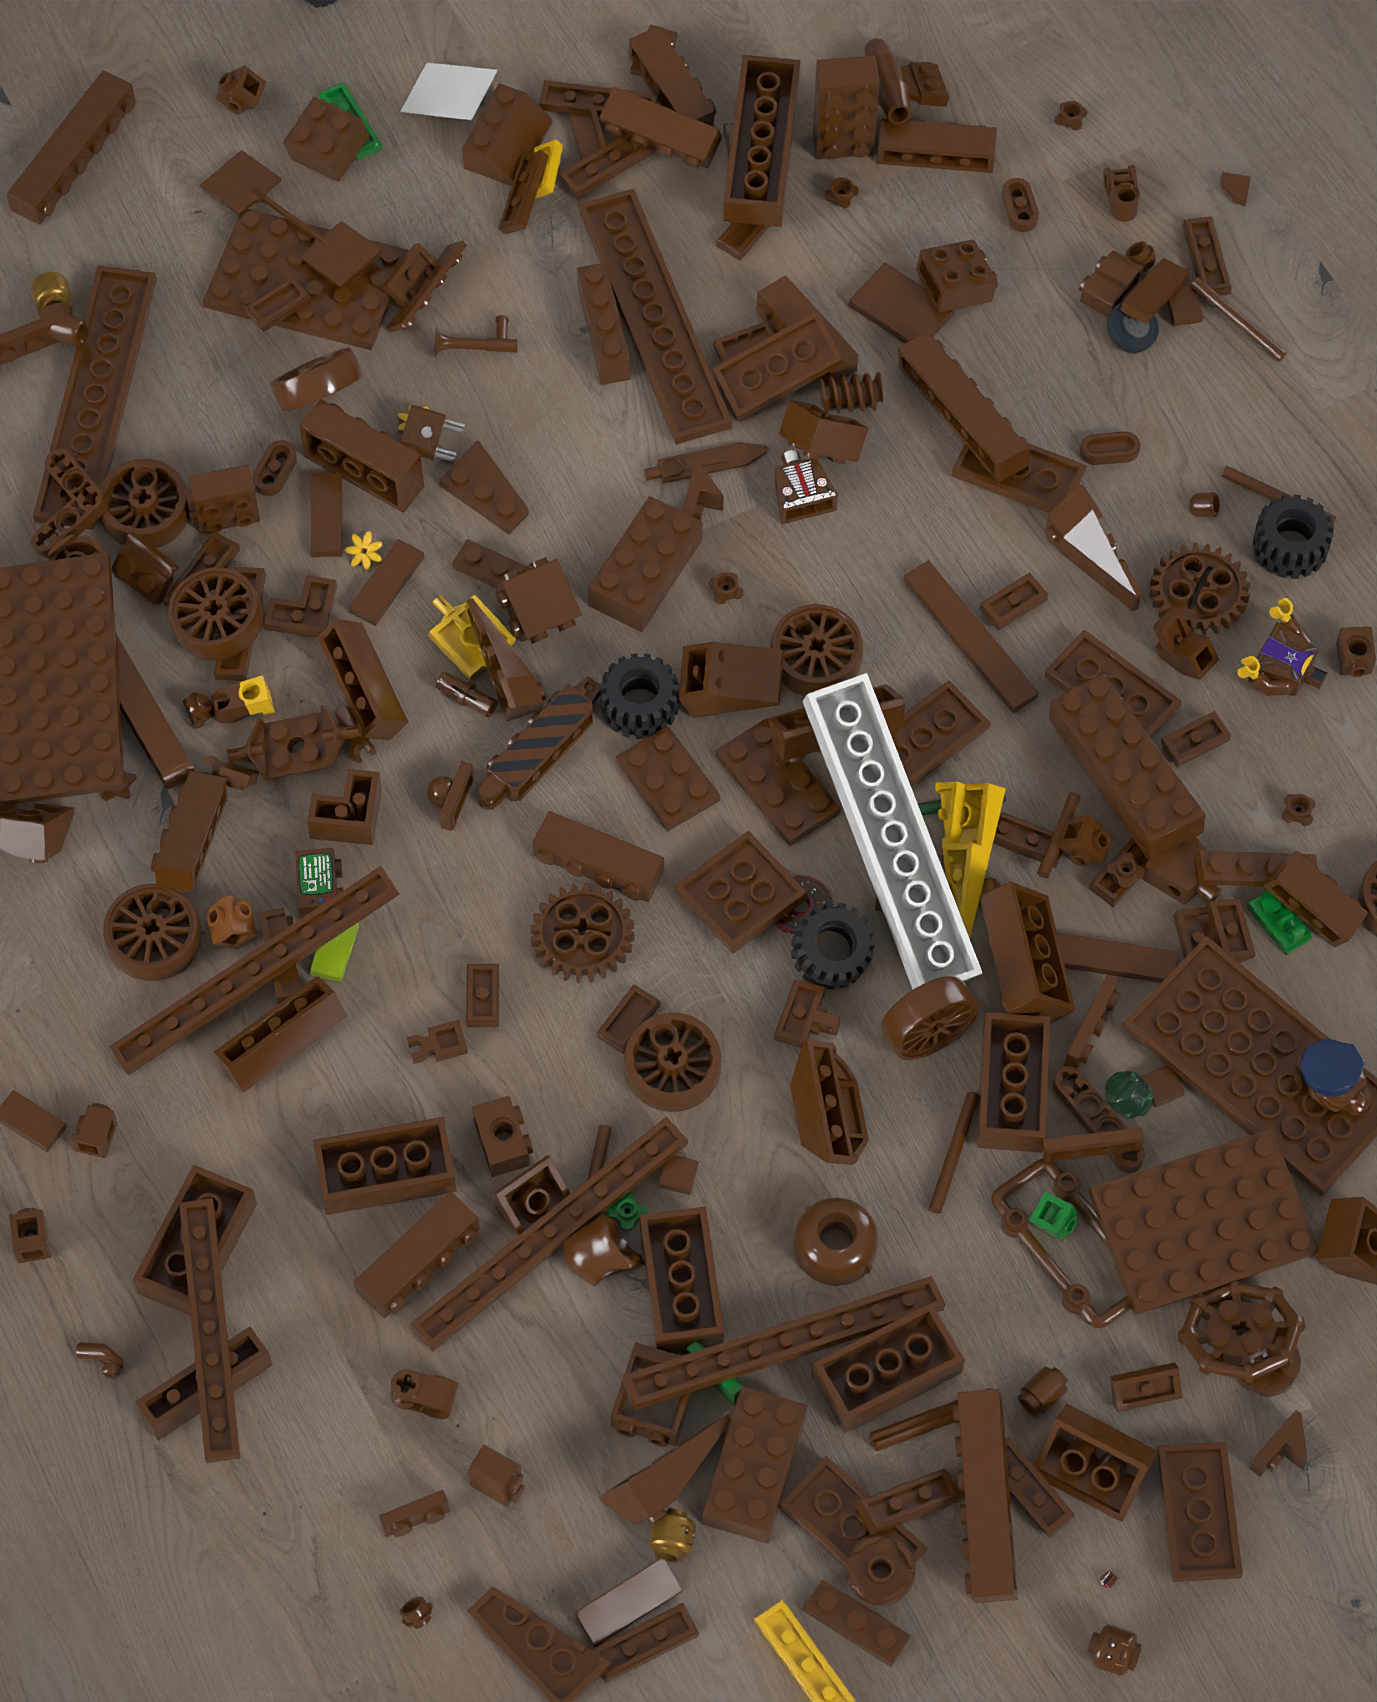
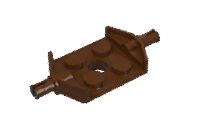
(272, 743)

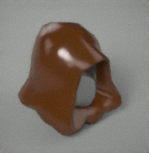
(599, 1251)

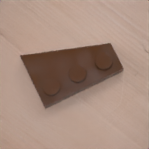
(485, 489)

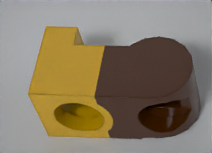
(242, 700)

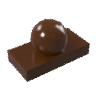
(451, 794)

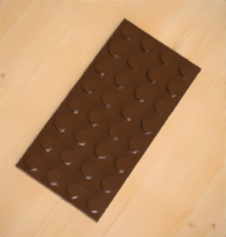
(59, 681)
(1244, 1056)

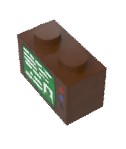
(316, 878)

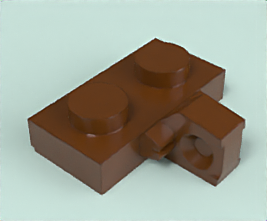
(805, 1015)

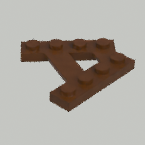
(598, 160)

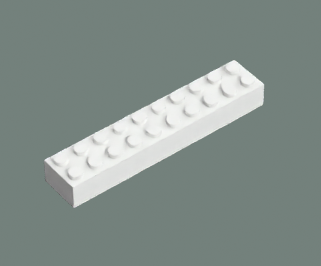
(890, 832)

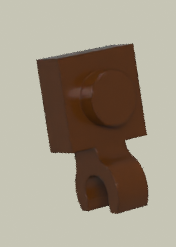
(357, 743)
(237, 775)

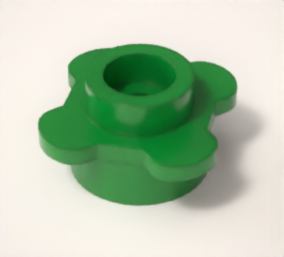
(627, 1221)

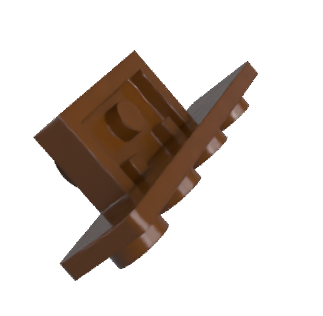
(416, 279)

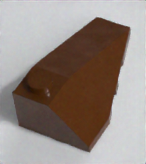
(657, 1486)

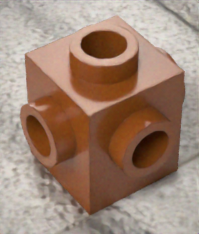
(231, 922)

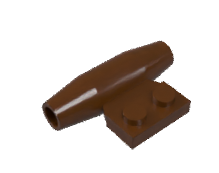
(901, 83)

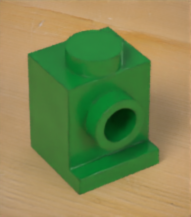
(1058, 1221)

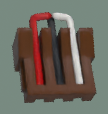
(1108, 1579)

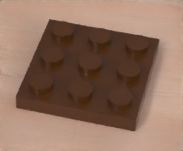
(740, 892)

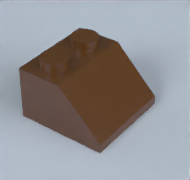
(1350, 1239)

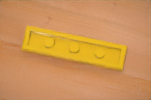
(801, 1655)

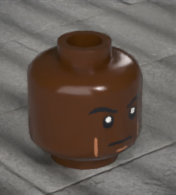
(1115, 1650)

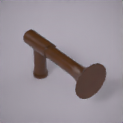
(498, 344)

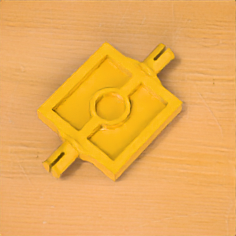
(457, 639)

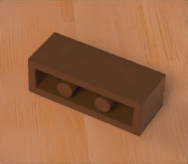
(1315, 898)

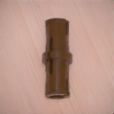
(483, 702)

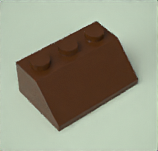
(504, 133)
(1094, 1462)

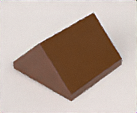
(530, 1195)

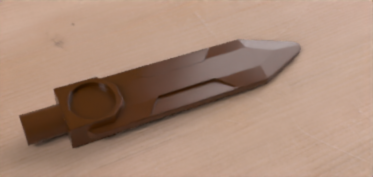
(711, 459)

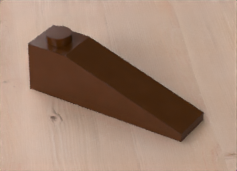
(1080, 538)
(510, 677)
(35, 831)

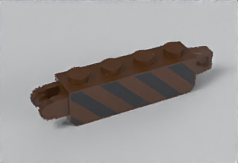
(540, 744)

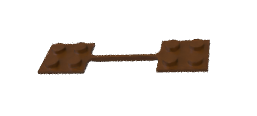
(335, 255)

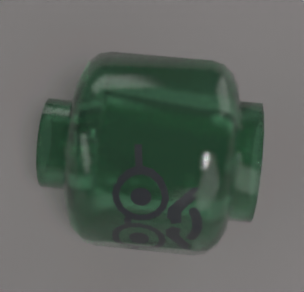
(1128, 1094)

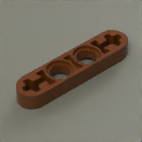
(1094, 1121)

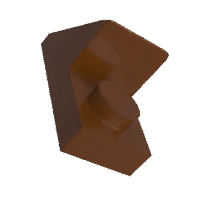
(702, 493)
(1288, 1441)

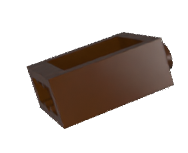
(643, 1357)

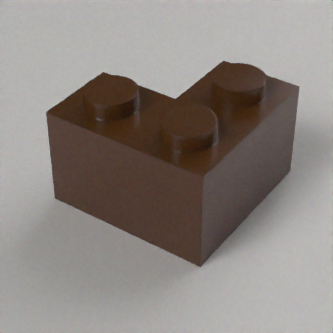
(822, 433)
(347, 817)

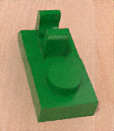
(1279, 922)

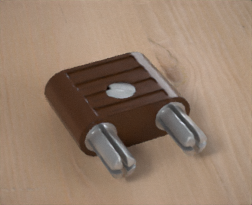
(424, 431)

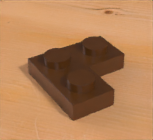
(305, 617)

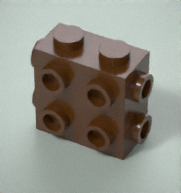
(538, 600)

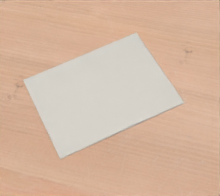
(449, 91)

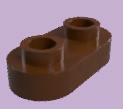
(1021, 207)
(273, 470)

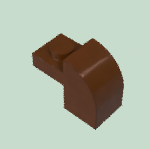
(1182, 649)

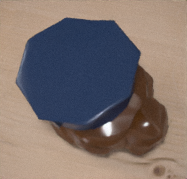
(1336, 1076)

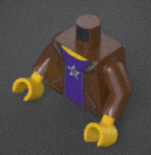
(1285, 657)

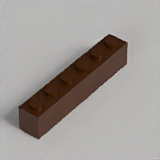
(71, 147)
(963, 406)
(986, 1496)

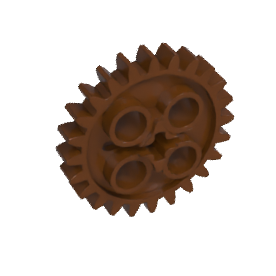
(1226, 600)
(579, 958)

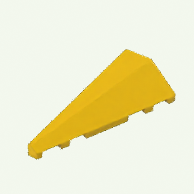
(970, 826)

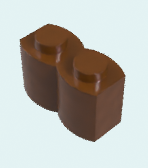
(1110, 283)
(496, 1476)

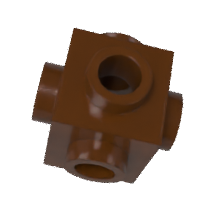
(240, 89)
(1084, 840)

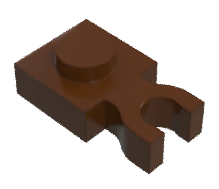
(443, 1041)

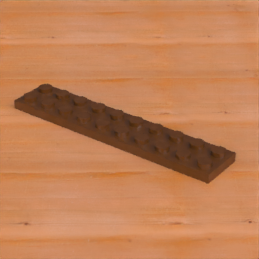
(655, 317)
(98, 382)

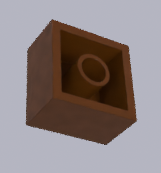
(326, 139)

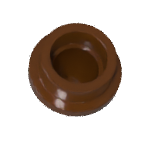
(1142, 254)

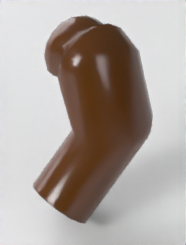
(102, 1353)

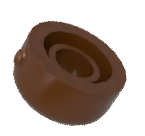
(833, 1265)

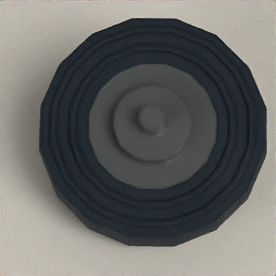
(1131, 333)

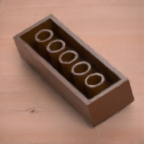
(761, 140)
(1127, 767)

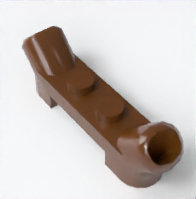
(55, 326)

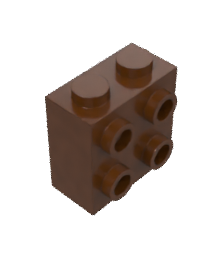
(956, 275)
(222, 499)

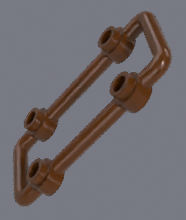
(1015, 1224)

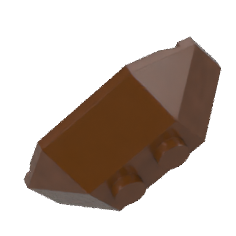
(828, 1104)

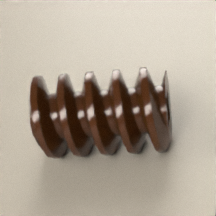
(852, 392)

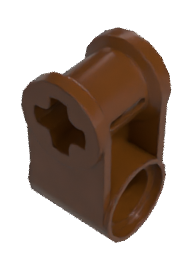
(1122, 192)
(427, 1393)

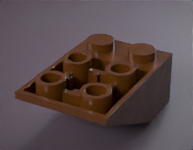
(729, 678)

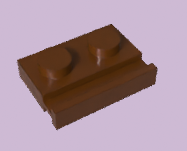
(144, 568)

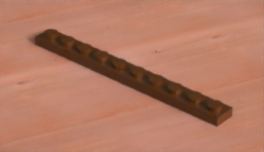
(254, 970)
(548, 1233)
(778, 1344)

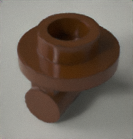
(198, 709)

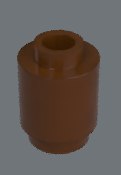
(1042, 1390)

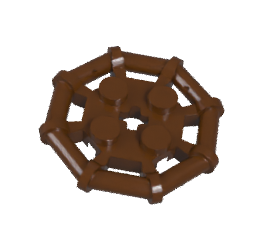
(1241, 1315)

